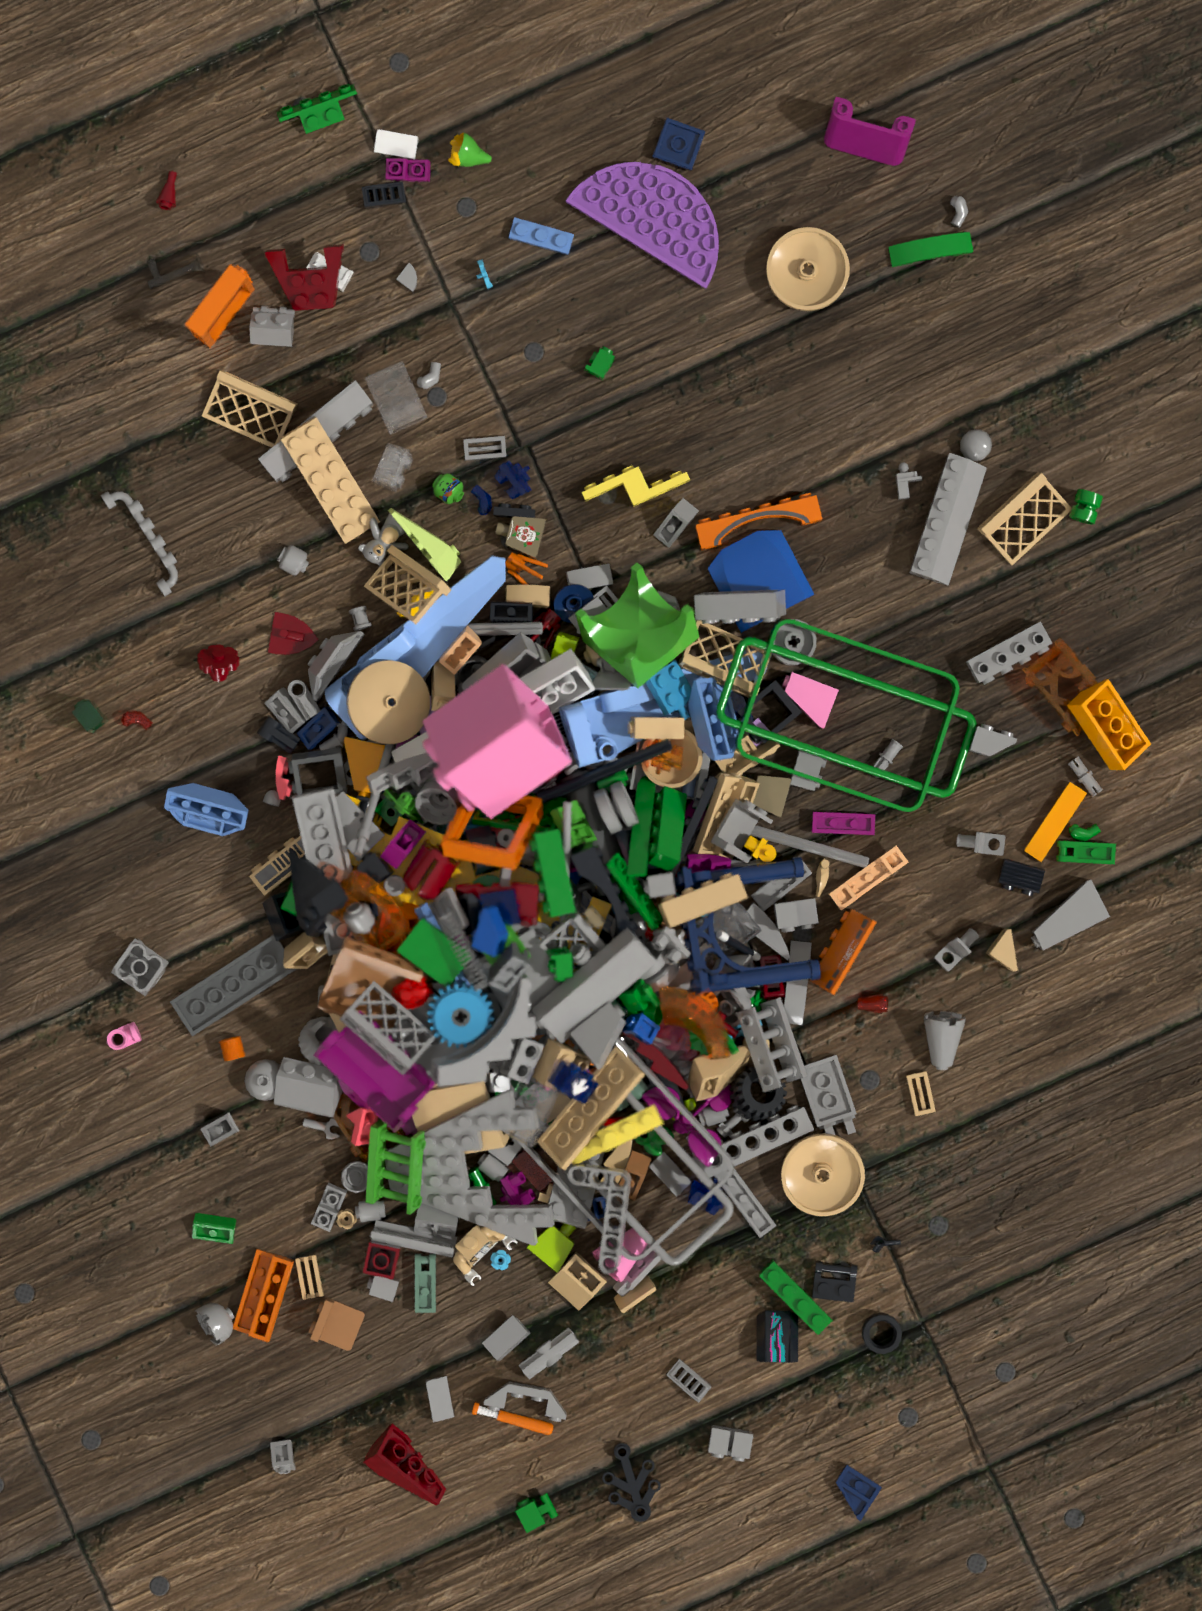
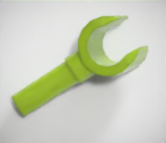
(689, 1104)

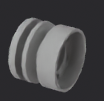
(436, 803)

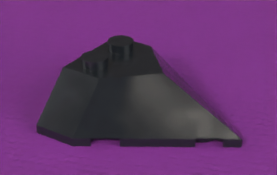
(314, 895)

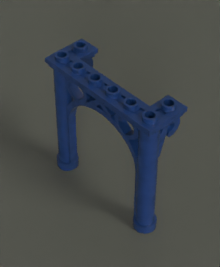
(745, 977)

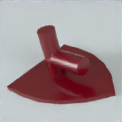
(290, 635)

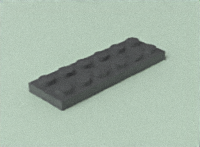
(231, 986)

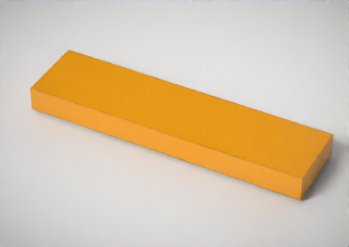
(1055, 822)

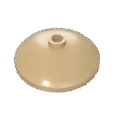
(691, 763)

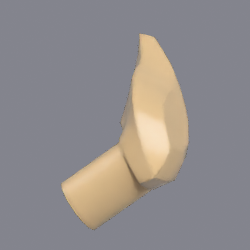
(822, 876)

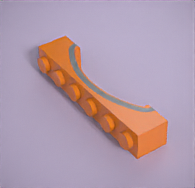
(804, 510)

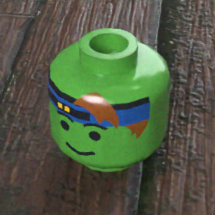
(448, 488)

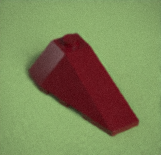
(526, 894)
(399, 1462)

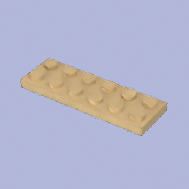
(329, 479)
(581, 1121)

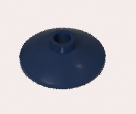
(561, 603)

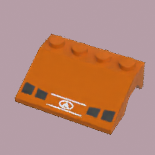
(843, 949)

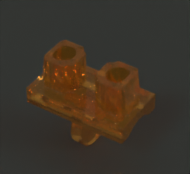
(667, 760)

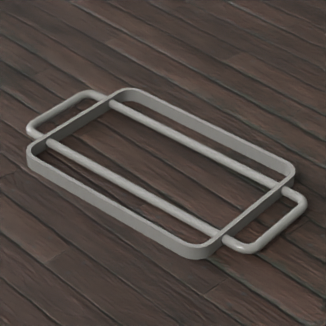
(714, 1189)

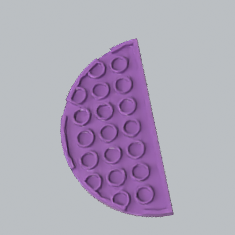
(655, 213)

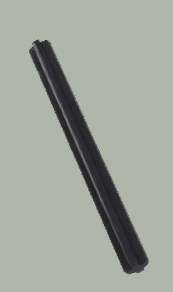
(605, 771)

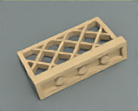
(257, 393)
(1015, 503)
(427, 580)
(706, 670)

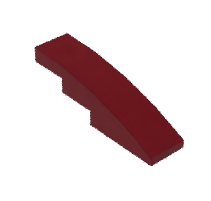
(662, 1063)

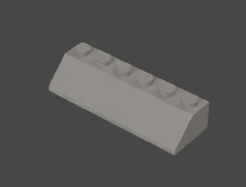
(333, 417)
(948, 519)

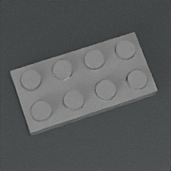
(562, 1206)

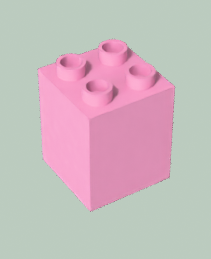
(494, 742)

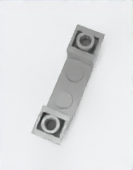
(554, 1409)

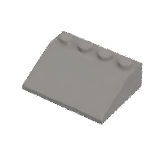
(541, 980)

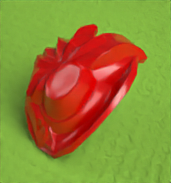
(411, 993)

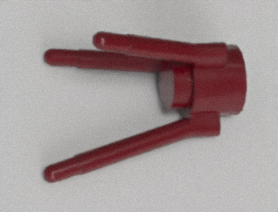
(549, 620)

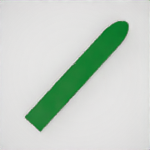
(641, 831)

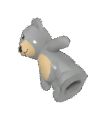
(376, 549)

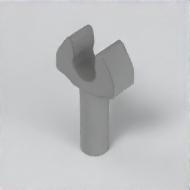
(322, 1126)

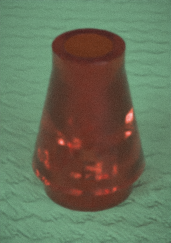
(874, 1003)

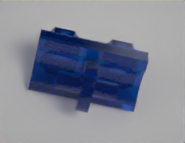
(517, 476)
(698, 1191)

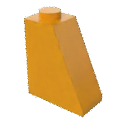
(363, 761)

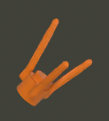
(516, 563)

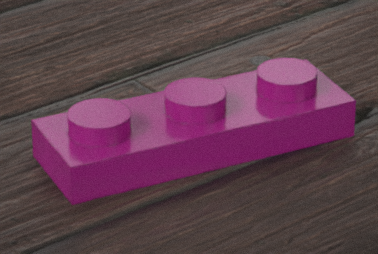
(843, 823)

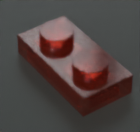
(532, 1170)

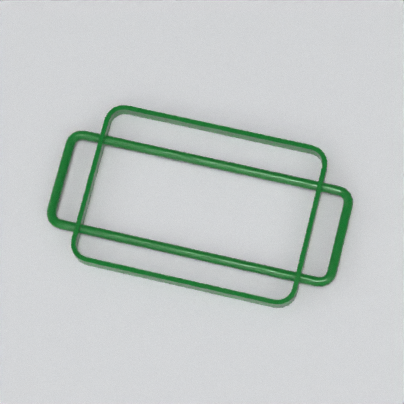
(949, 709)

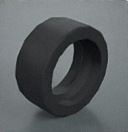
(866, 1331)

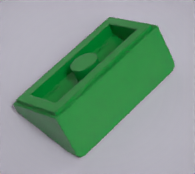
(214, 1228)

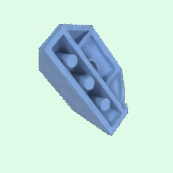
(711, 735)
(206, 809)

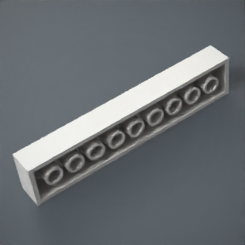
(555, 682)

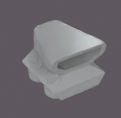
(140, 967)

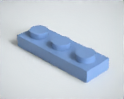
(541, 236)

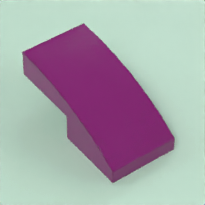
(706, 862)

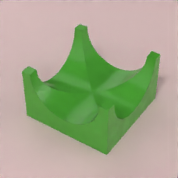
(639, 630)

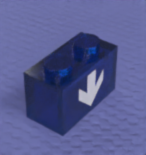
(573, 1081)

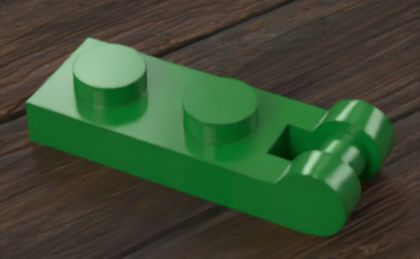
(1087, 852)

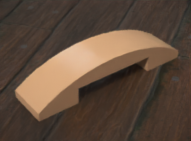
(868, 877)

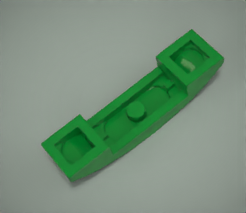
(930, 248)

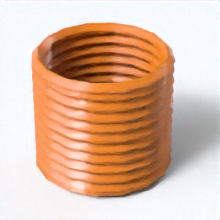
(232, 1048)

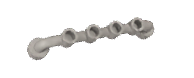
(156, 541)

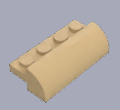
(727, 789)

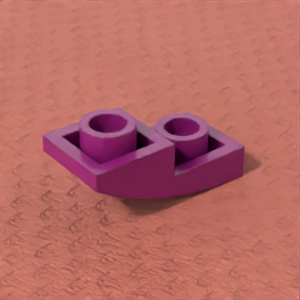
(408, 170)

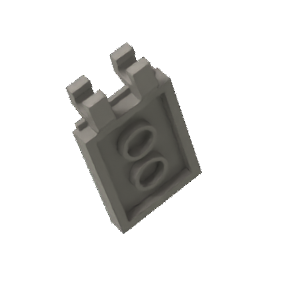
(829, 1095)

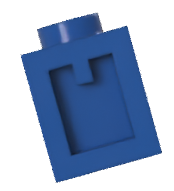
(641, 1027)

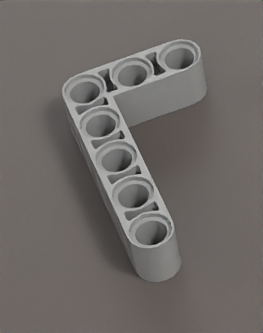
(612, 1210)

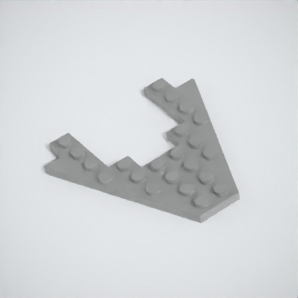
(445, 1172)

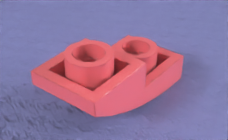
(283, 785)

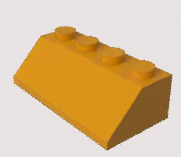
(1109, 725)

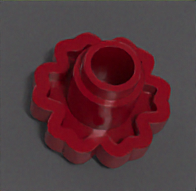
(218, 661)

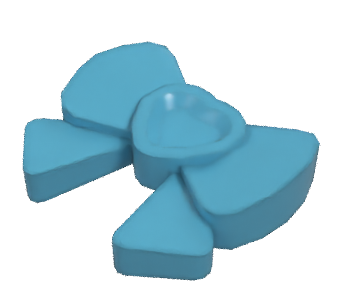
(483, 274)

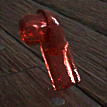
(136, 717)

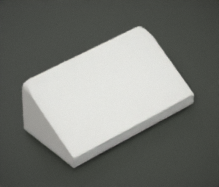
(396, 144)

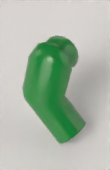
(1083, 834)

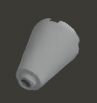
(943, 1037)

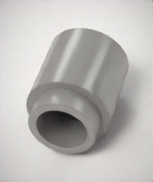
(710, 1117)
(492, 1167)
(370, 1212)

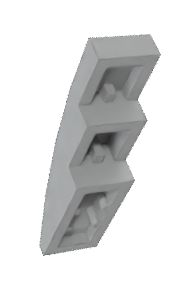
(401, 773)

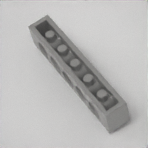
(801, 1126)

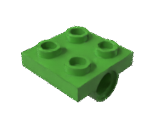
(580, 828)

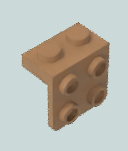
(336, 1324)

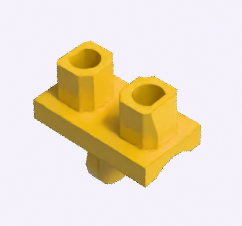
(760, 849)

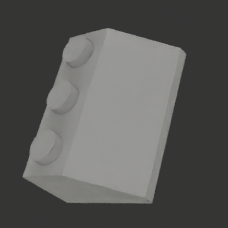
(307, 1087)

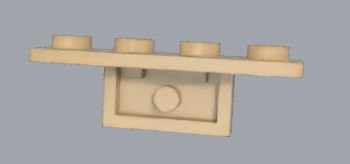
(740, 764)

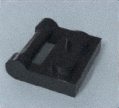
(834, 1288)

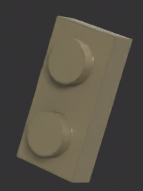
(594, 918)

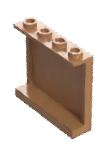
(355, 971)

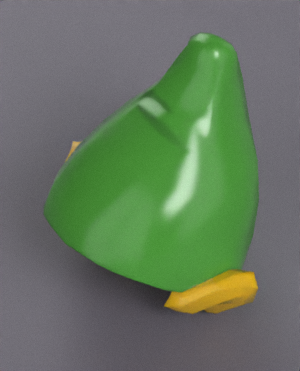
(467, 152)

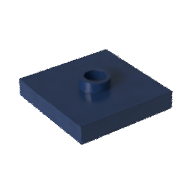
(678, 144)

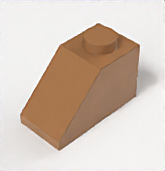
(637, 1168)

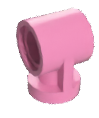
(130, 1035)

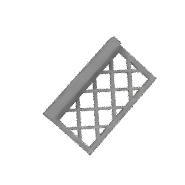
(581, 927)
(381, 1042)
(405, 1237)

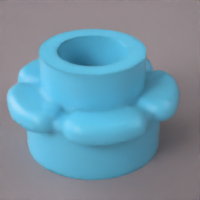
(505, 1260)

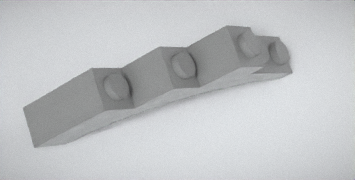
(496, 1044)

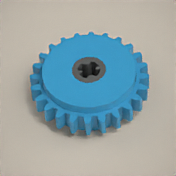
(447, 1007)

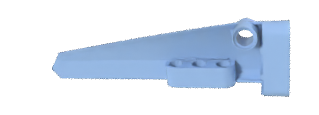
(428, 639)
(605, 718)

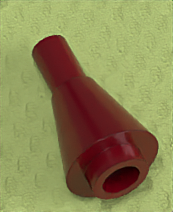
(167, 197)

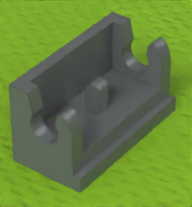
(508, 968)

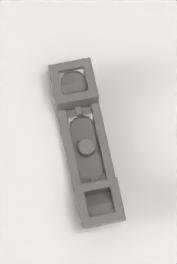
(796, 990)

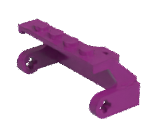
(371, 1079)

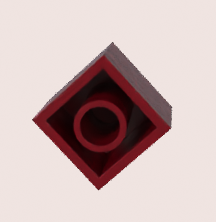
(381, 1259)

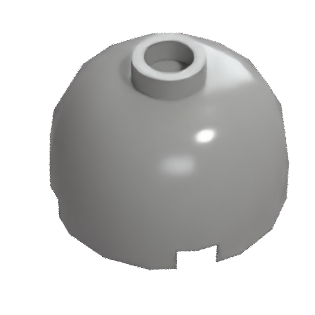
(731, 1003)
(261, 1079)
(216, 1321)

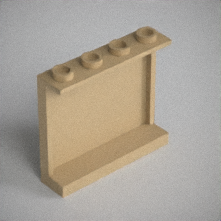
(448, 1101)

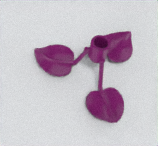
(698, 1144)

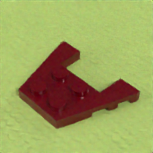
(309, 286)

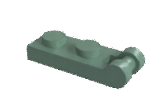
(425, 1284)

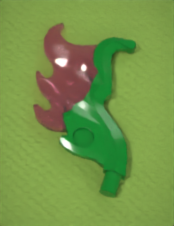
(687, 1041)

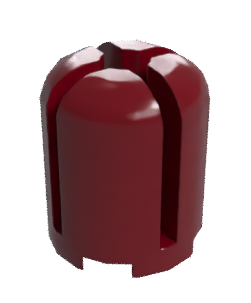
(421, 865)

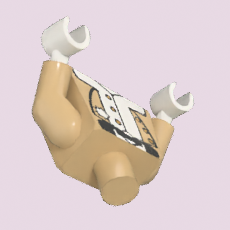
(474, 1247)

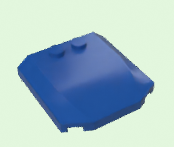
(760, 563)

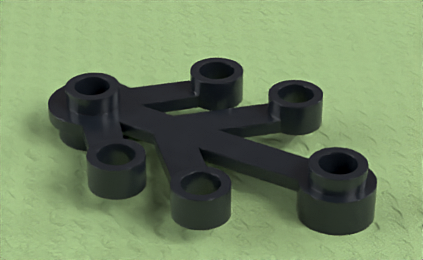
(632, 1486)

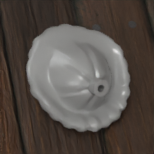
(313, 1035)

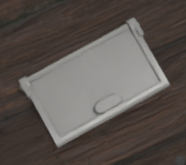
(352, 824)

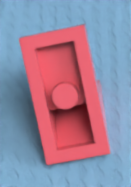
(363, 1121)

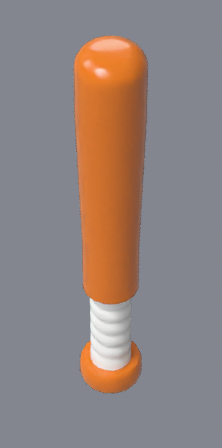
(518, 1420)

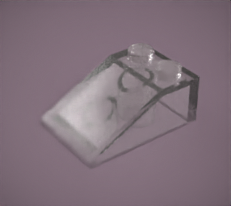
(396, 397)

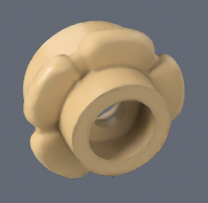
(351, 1218)

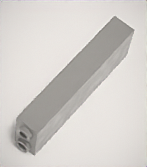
(593, 985)

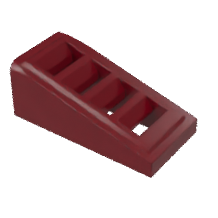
(772, 995)

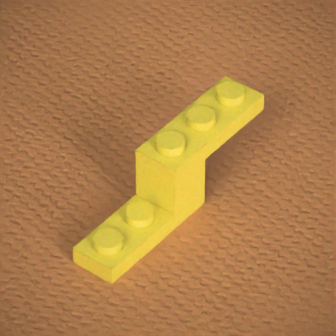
(635, 485)
(620, 1132)

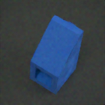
(491, 932)

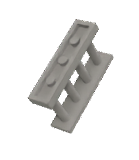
(783, 1040)

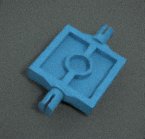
(671, 689)

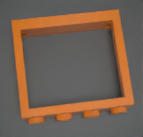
(220, 305)
(527, 805)

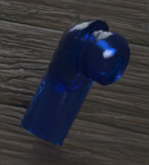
(485, 500)

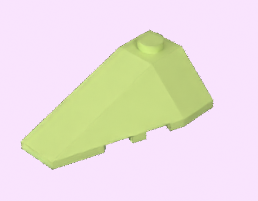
(438, 552)

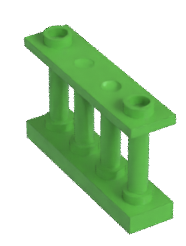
(377, 1171)

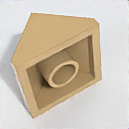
(1003, 950)
(304, 951)

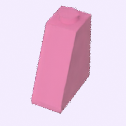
(811, 697)

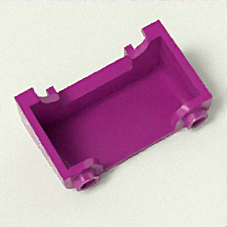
(867, 139)

